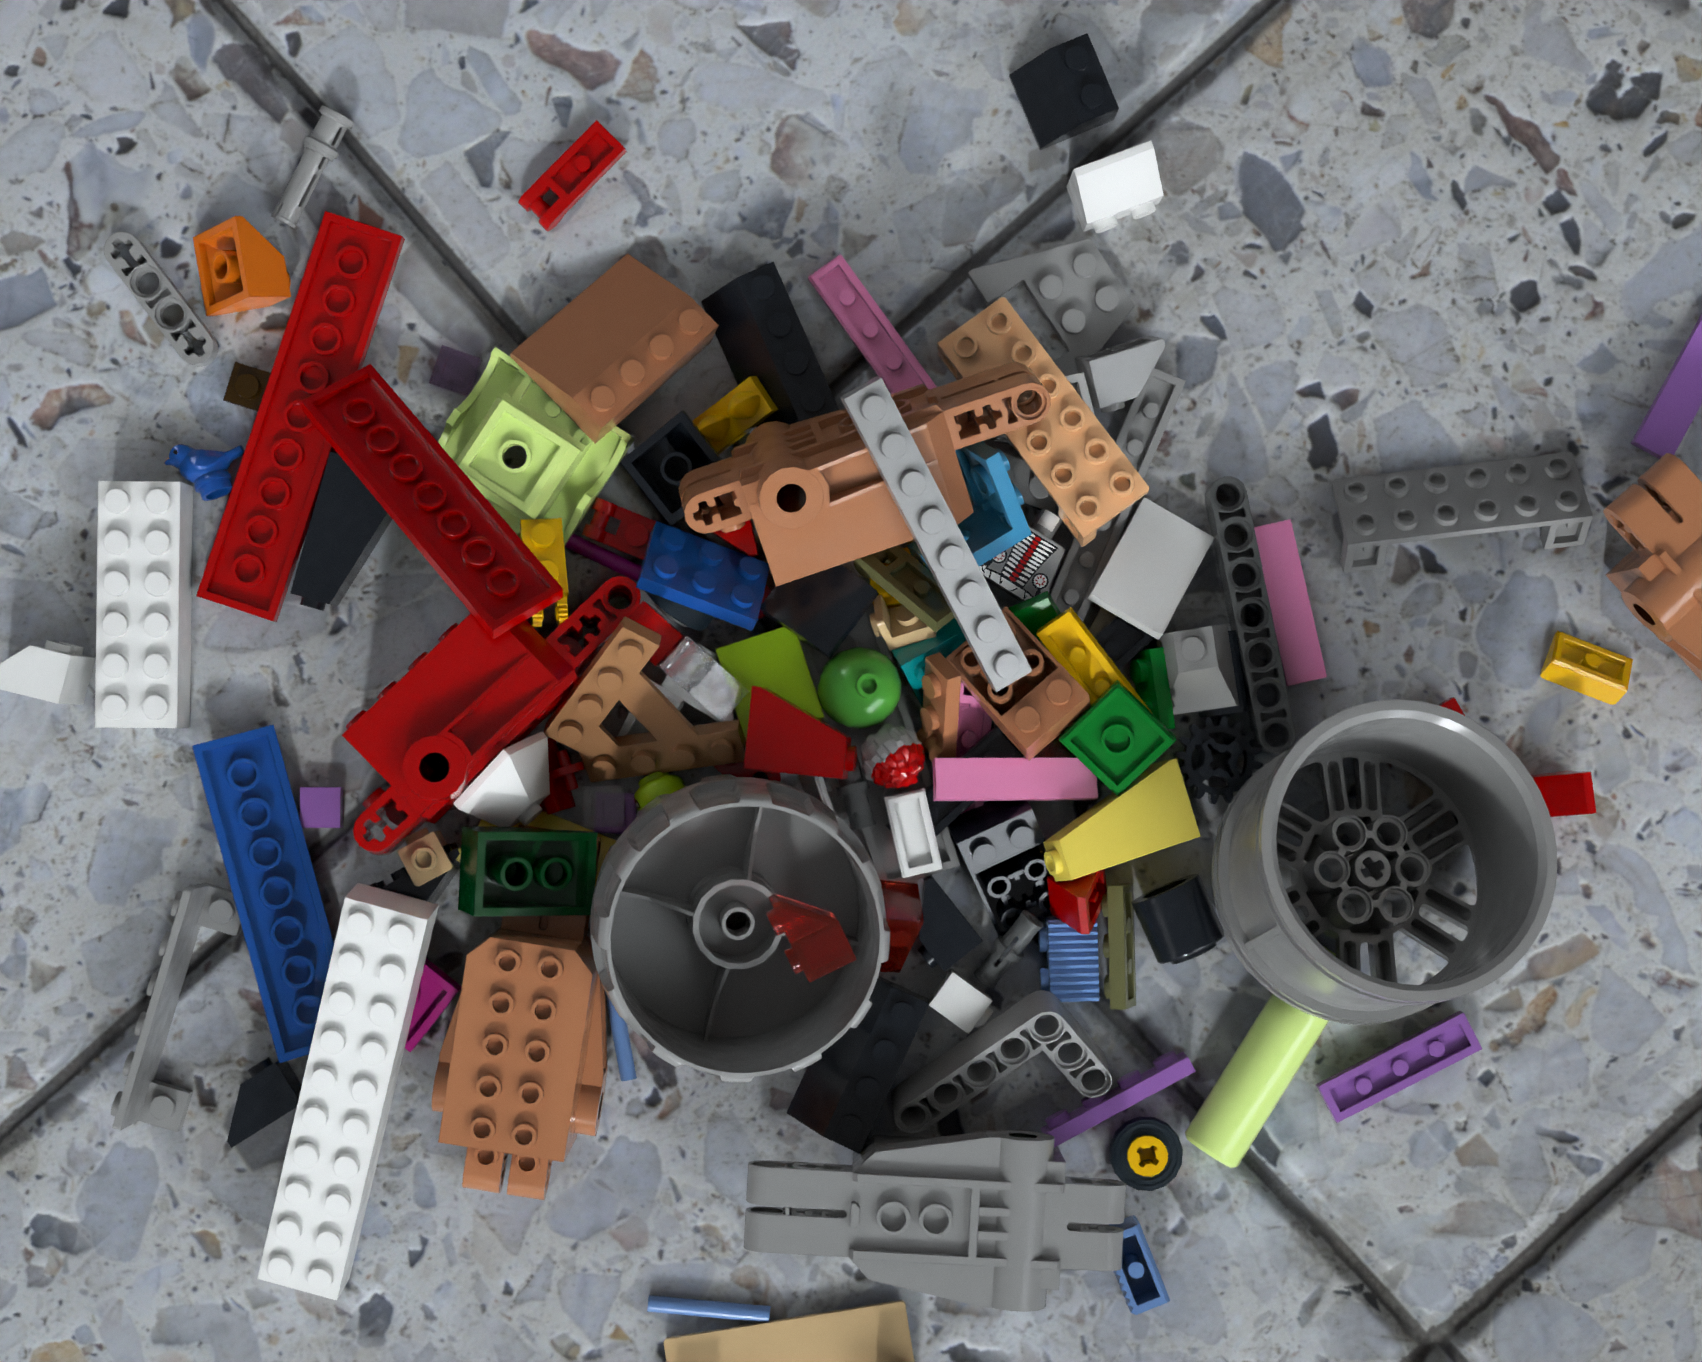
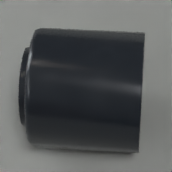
(1178, 920)

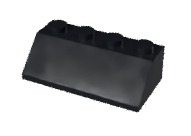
(768, 341)
(851, 1081)

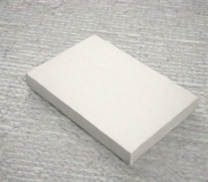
(1150, 568)

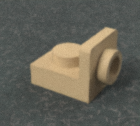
(898, 625)

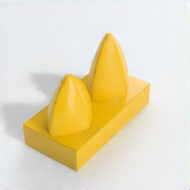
(735, 414)

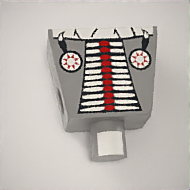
(1031, 563)

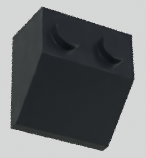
(1064, 92)
(664, 461)

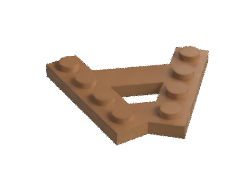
(671, 738)

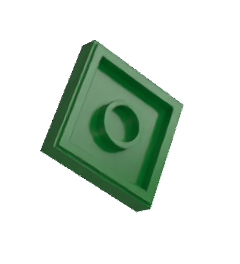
(1117, 738)

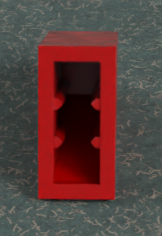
(793, 740)

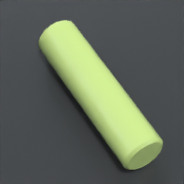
(1254, 1081)

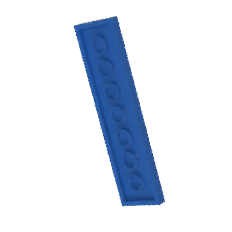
(269, 880)

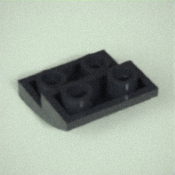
(821, 607)

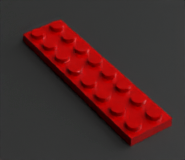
(432, 501)

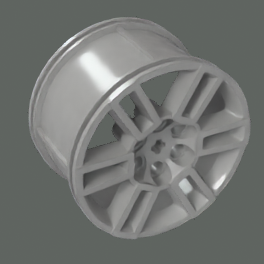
(1495, 814)

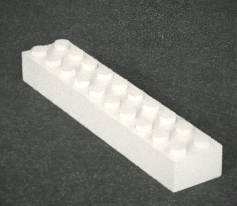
(347, 1090)

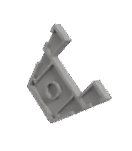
(1071, 290)

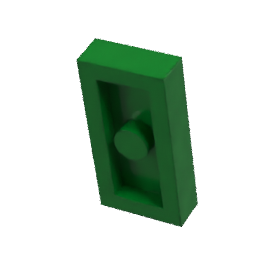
(1152, 684)

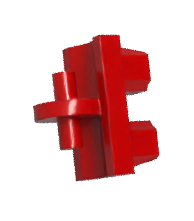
(561, 779)

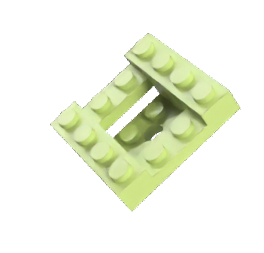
(562, 463)

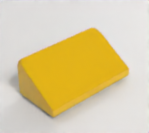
(1587, 668)

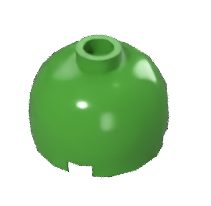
(859, 687)

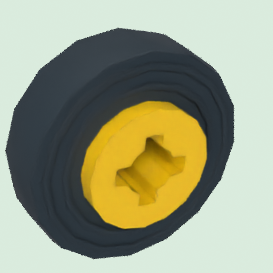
(1134, 1143)

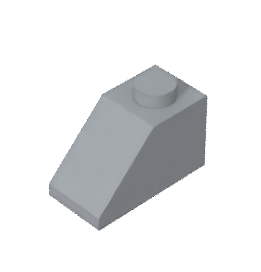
(1119, 371)

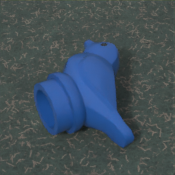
(205, 469)

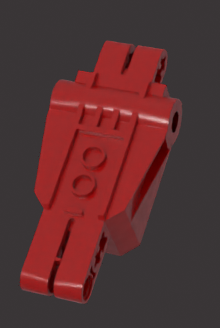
(469, 705)

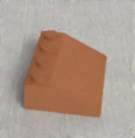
(615, 345)

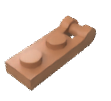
(940, 707)

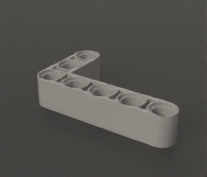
(1000, 1059)

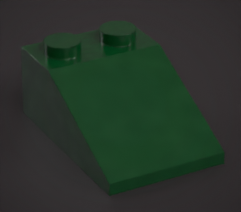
(526, 871)

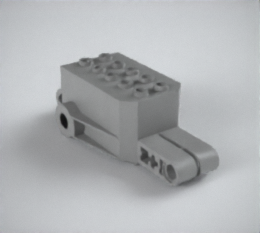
(944, 1215)

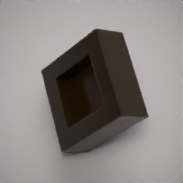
(246, 386)

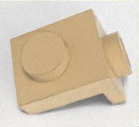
(425, 856)

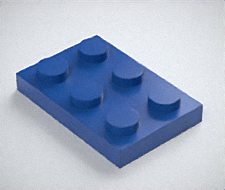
(703, 576)

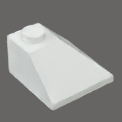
(511, 785)

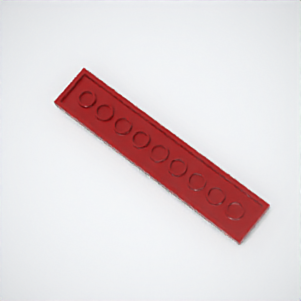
(285, 450)

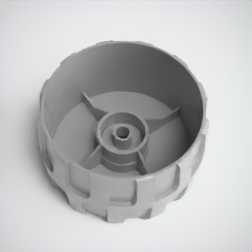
(721, 993)

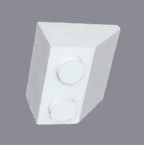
(1116, 188)
(48, 673)

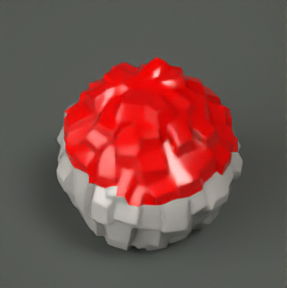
(892, 757)

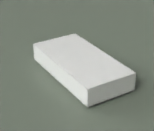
(913, 832)

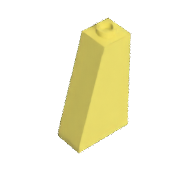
(1120, 828)

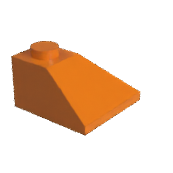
(239, 268)

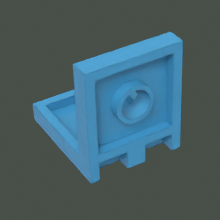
(997, 504)

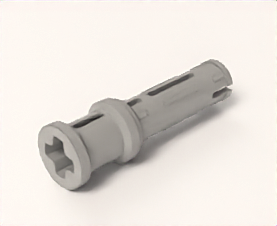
(319, 151)

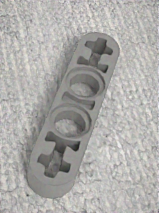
(158, 301)

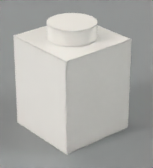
(961, 1002)

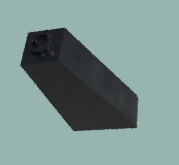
(339, 536)

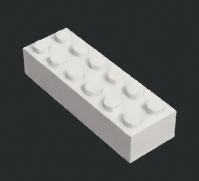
(143, 604)

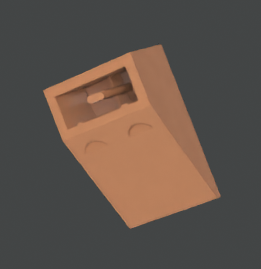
(1032, 707)

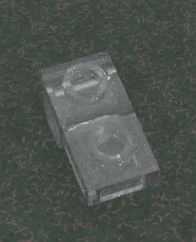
(704, 678)

